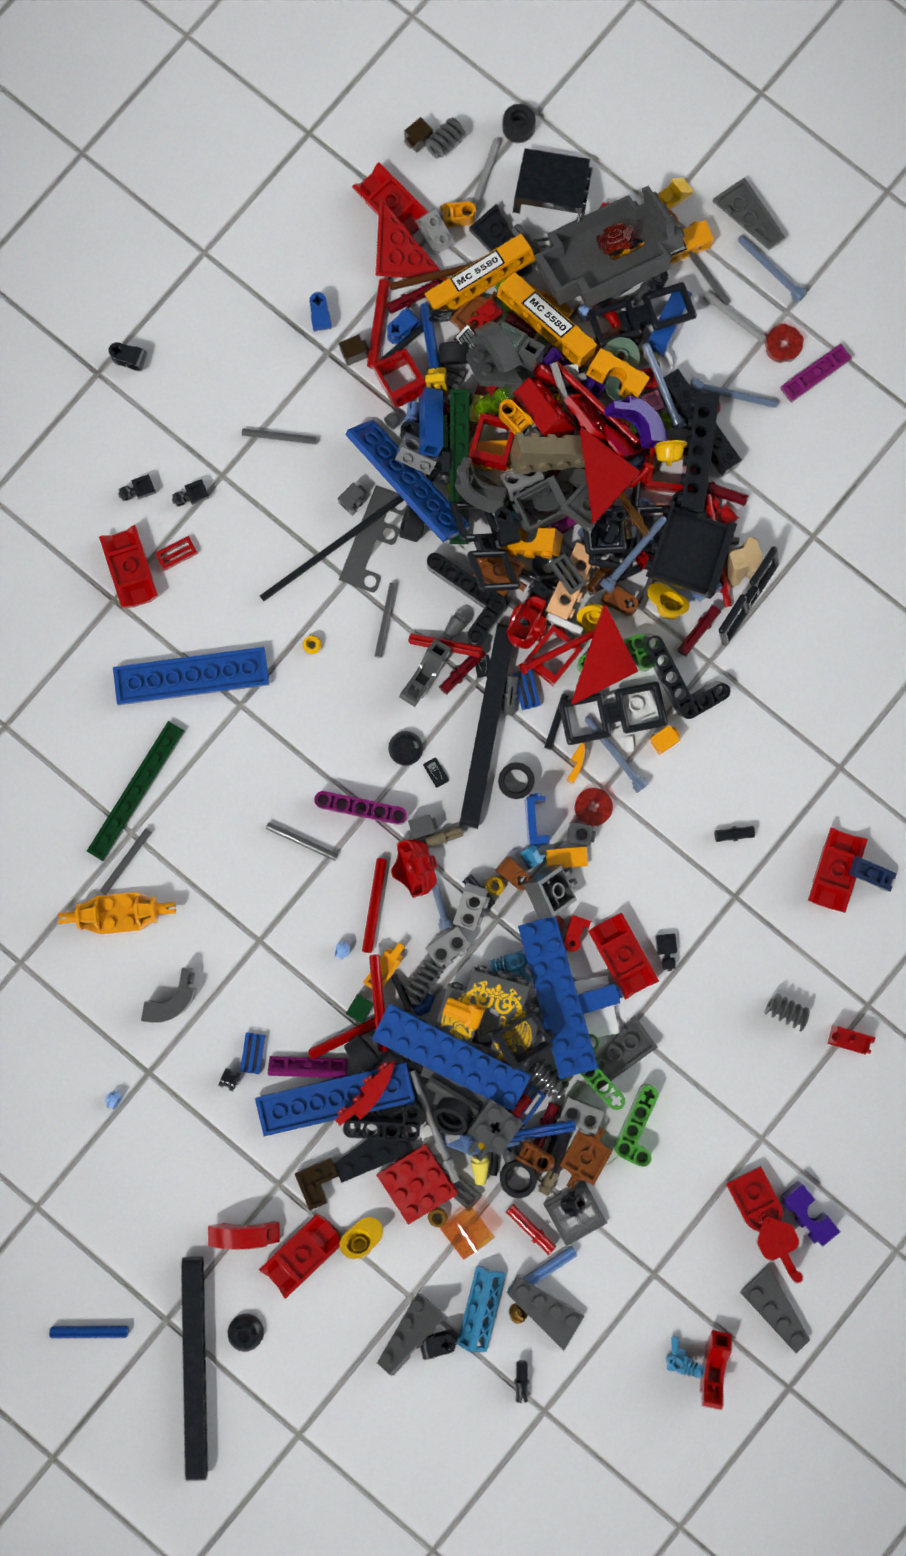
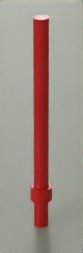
(622, 428)
(723, 579)

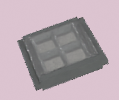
(575, 1227)

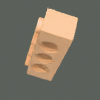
(555, 606)

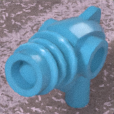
(513, 963)
(681, 1363)

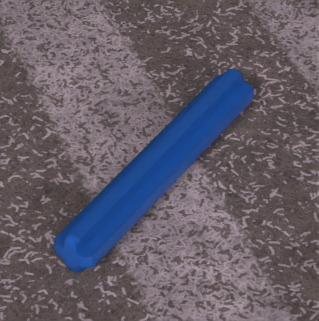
(430, 338)
(544, 1130)
(63, 1332)

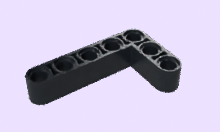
(471, 593)
(677, 682)

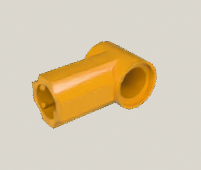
(467, 1013)

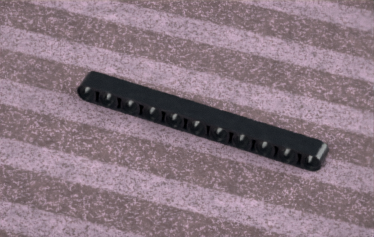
(486, 728)
(194, 1369)

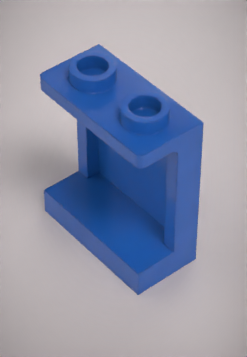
(531, 820)

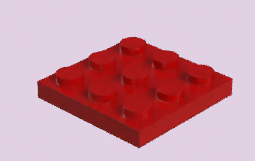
(417, 1183)

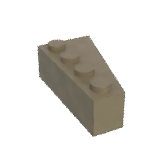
(545, 453)

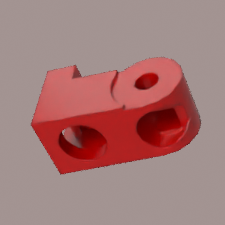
(573, 933)

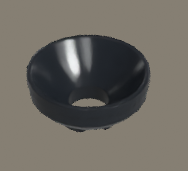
(538, 564)
(405, 758)
(252, 1325)

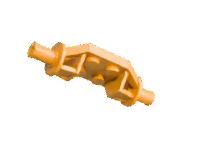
(117, 913)

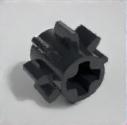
(572, 1204)

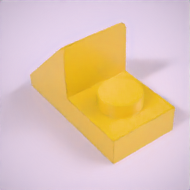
(675, 193)
(438, 380)

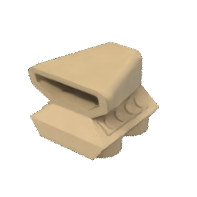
(743, 561)

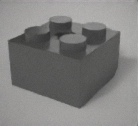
(551, 890)
(481, 1129)

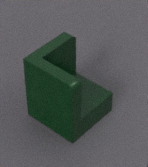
(359, 1008)

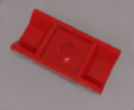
(386, 187)
(129, 568)
(831, 880)
(623, 955)
(302, 1255)

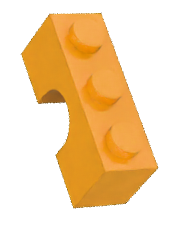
(608, 365)
(545, 544)

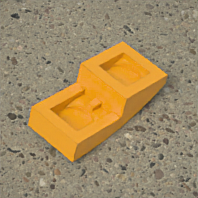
(577, 759)
(567, 857)

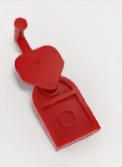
(595, 424)
(756, 1199)

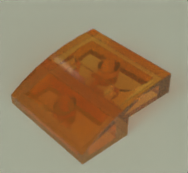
(467, 1232)

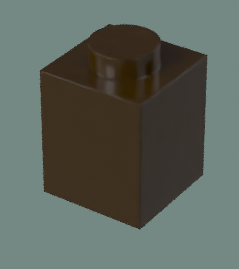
(417, 134)
(353, 349)

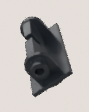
(538, 589)

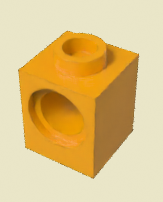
(665, 739)

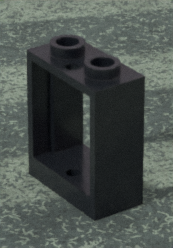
(516, 1061)

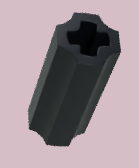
(556, 1148)

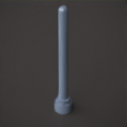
(797, 292)
(698, 386)
(677, 420)
(609, 582)
(638, 783)
(445, 920)

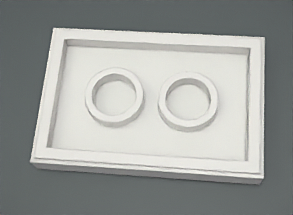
(639, 708)
(602, 1021)

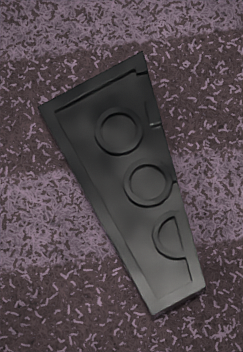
(493, 232)
(371, 1155)

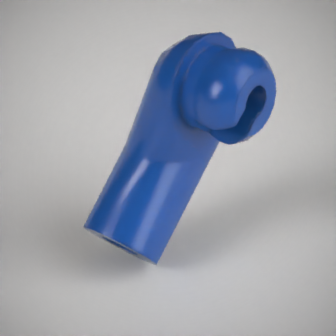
(424, 1007)

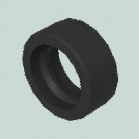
(530, 777)
(447, 1124)
(517, 1193)

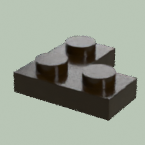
(311, 1180)

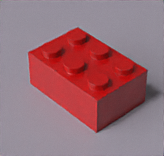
(544, 409)

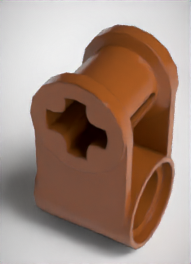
(619, 599)
(511, 871)
(532, 1155)

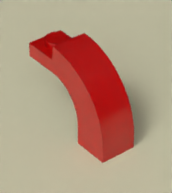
(243, 1236)
(715, 1359)

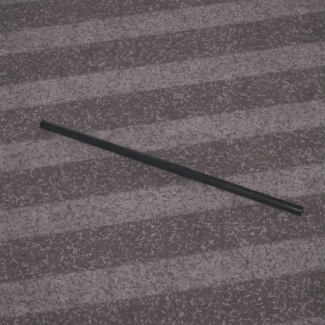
(339, 542)

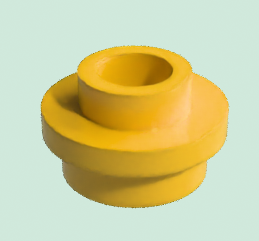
(308, 640)
(495, 891)

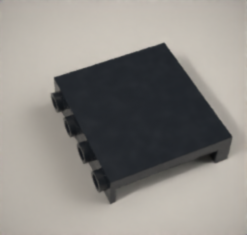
(553, 182)
(690, 551)

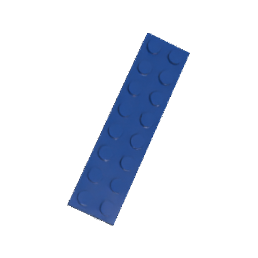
(407, 481)
(191, 676)
(558, 996)
(451, 1057)
(322, 1100)

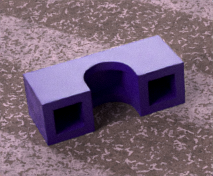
(820, 1228)

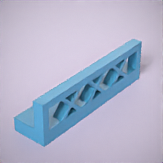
(477, 1309)

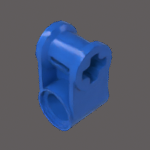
(319, 314)
(404, 324)

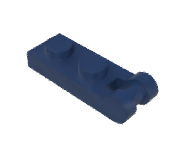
(872, 873)

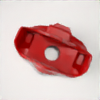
(533, 611)
(415, 867)

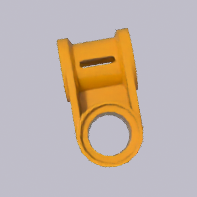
(457, 215)
(517, 420)

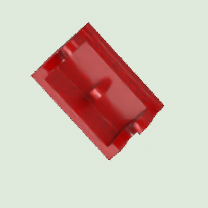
(850, 1040)

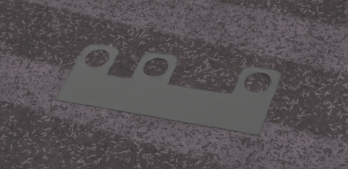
(354, 568)

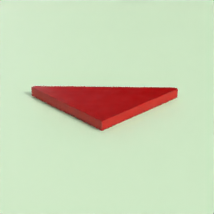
(398, 250)
(605, 474)
(605, 660)

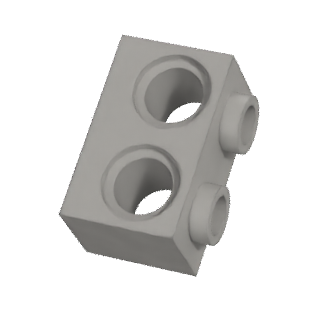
(435, 231)
(409, 454)
(520, 482)
(472, 907)
(445, 943)
(583, 1110)

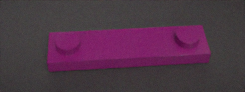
(816, 373)
(307, 1067)

